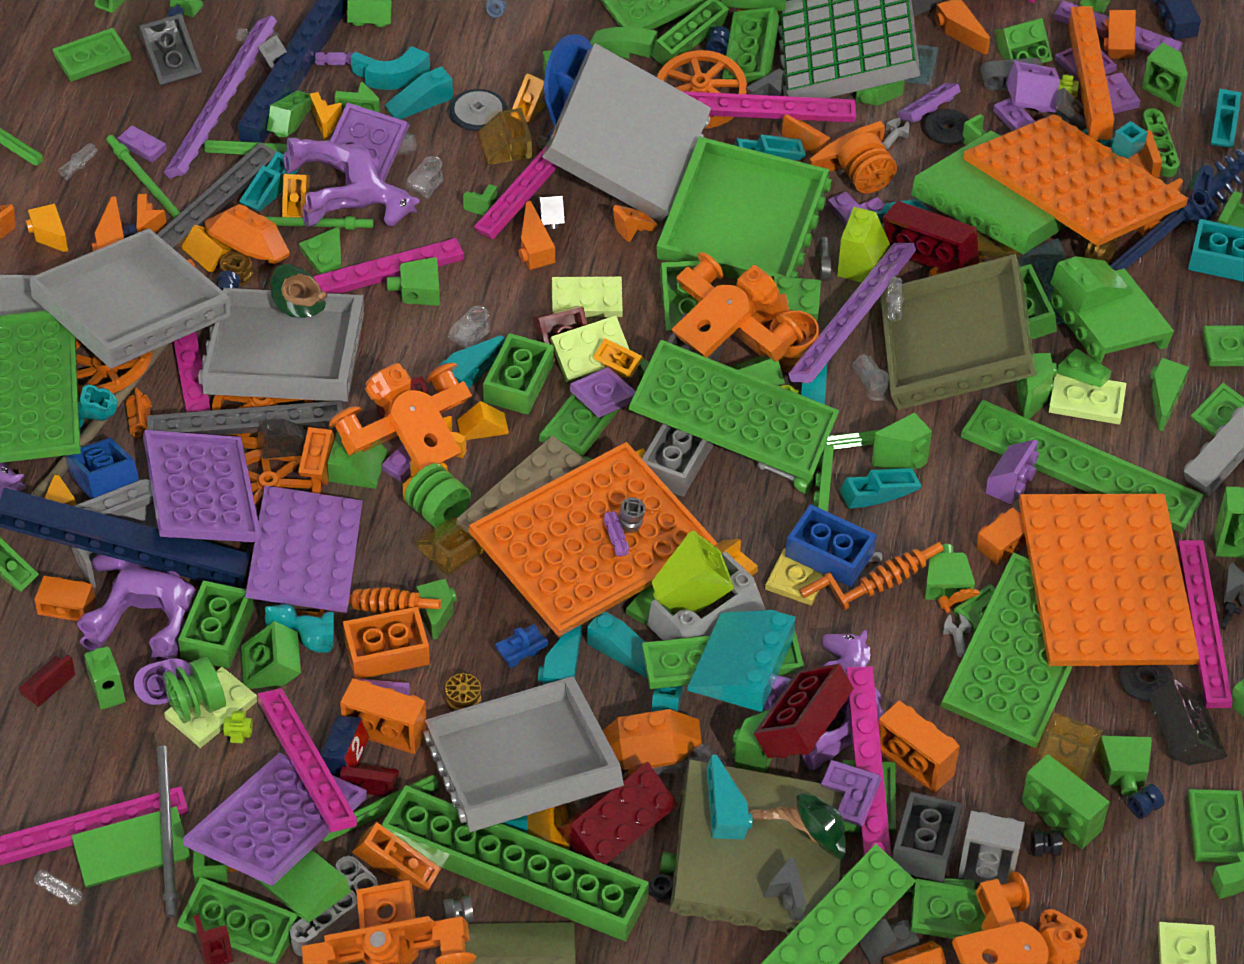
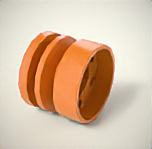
(867, 163)
(797, 349)

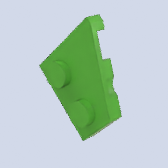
(323, 251)
(1084, 368)

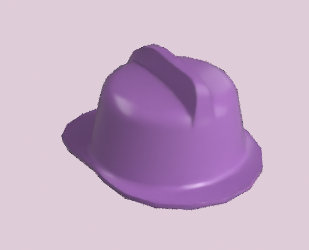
(150, 682)

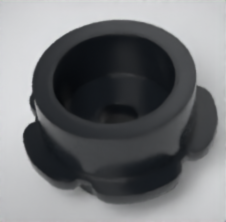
(661, 881)

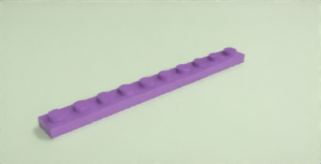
(218, 101)
(851, 313)

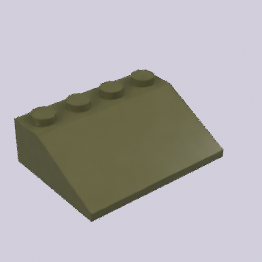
(522, 943)

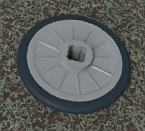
(476, 108)

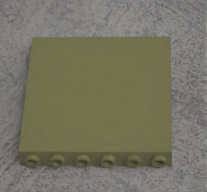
(959, 333)
(732, 875)

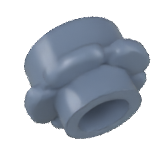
(493, 11)

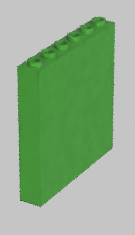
(984, 202)
(744, 210)

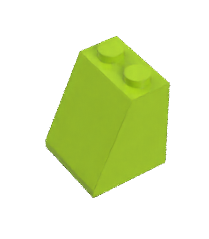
(861, 245)
(692, 576)

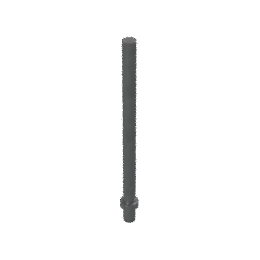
(170, 896)

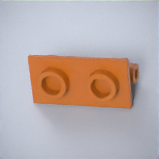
(140, 408)

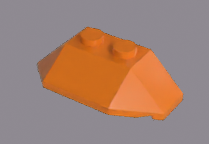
(248, 234)
(653, 737)

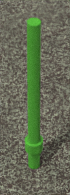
(122, 153)
(349, 222)

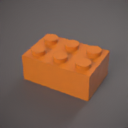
(386, 643)
(386, 714)
(917, 746)

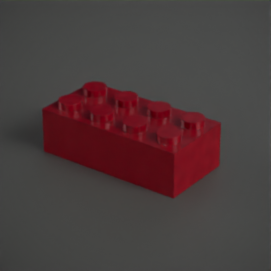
(937, 239)
(803, 711)
(619, 815)

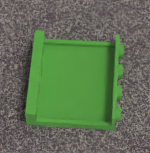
(1115, 324)

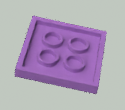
(374, 130)

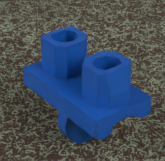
(521, 644)

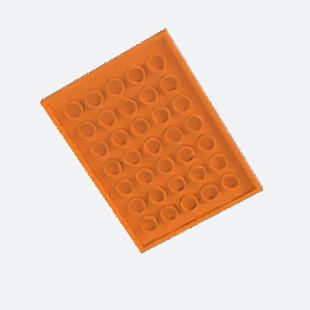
(1076, 179)
(560, 548)
(1107, 580)

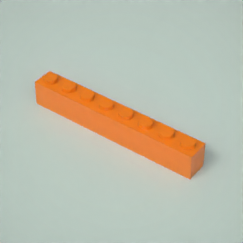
(1091, 73)

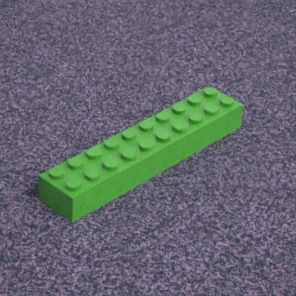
(520, 865)

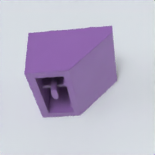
(1033, 86)
(1013, 471)

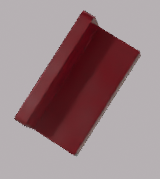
(48, 680)
(373, 779)
(213, 943)

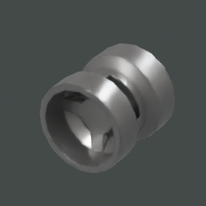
(631, 514)
(459, 908)

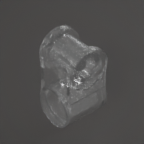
(425, 177)
(470, 327)

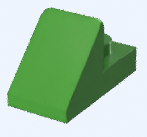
(364, 98)

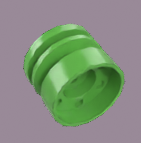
(437, 495)
(198, 688)

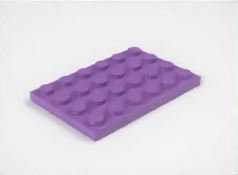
(201, 486)
(305, 549)
(266, 823)

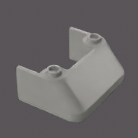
(128, 503)
(688, 624)

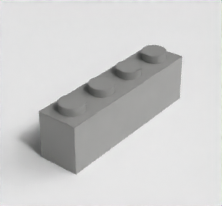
(1218, 457)

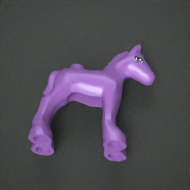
(362, 181)
(144, 590)
(852, 653)

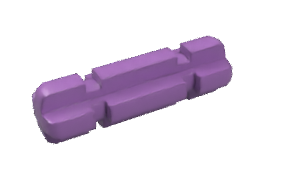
(333, 58)
(616, 534)

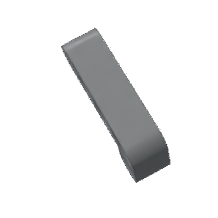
(336, 916)

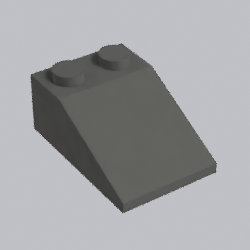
(170, 49)

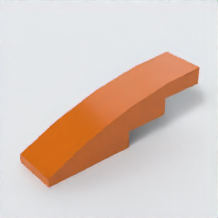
(828, 156)

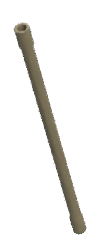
(91, 431)

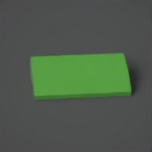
(753, 42)
(310, 887)
(252, 924)

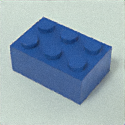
(102, 468)
(830, 545)

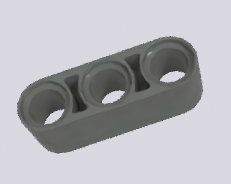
(997, 72)

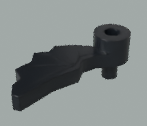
(1230, 609)

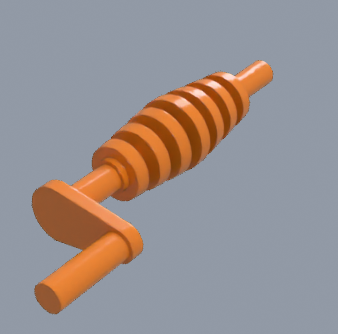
(884, 576)
(383, 601)

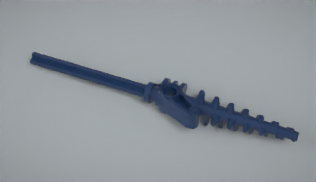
(1202, 190)

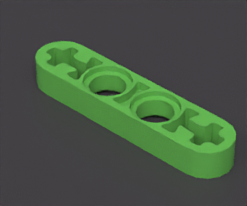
(1165, 141)

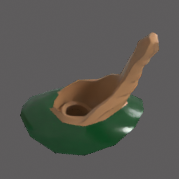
(296, 292)
(814, 817)

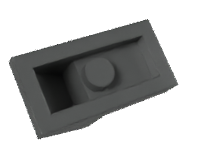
(768, 85)
(1070, 109)
(1233, 585)
(788, 885)
(887, 940)

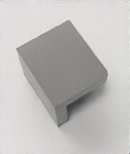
(272, 50)

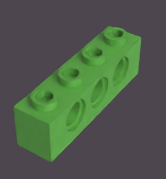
(689, 31)

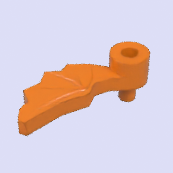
(945, 602)

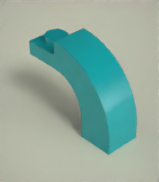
(394, 73)
(1127, 140)

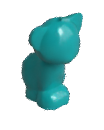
(96, 404)
(315, 632)

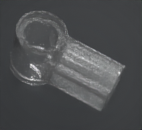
(872, 377)

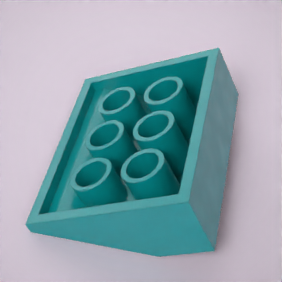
(744, 657)

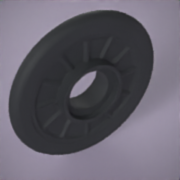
(934, 126)
(1132, 683)

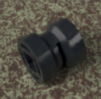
(1046, 843)

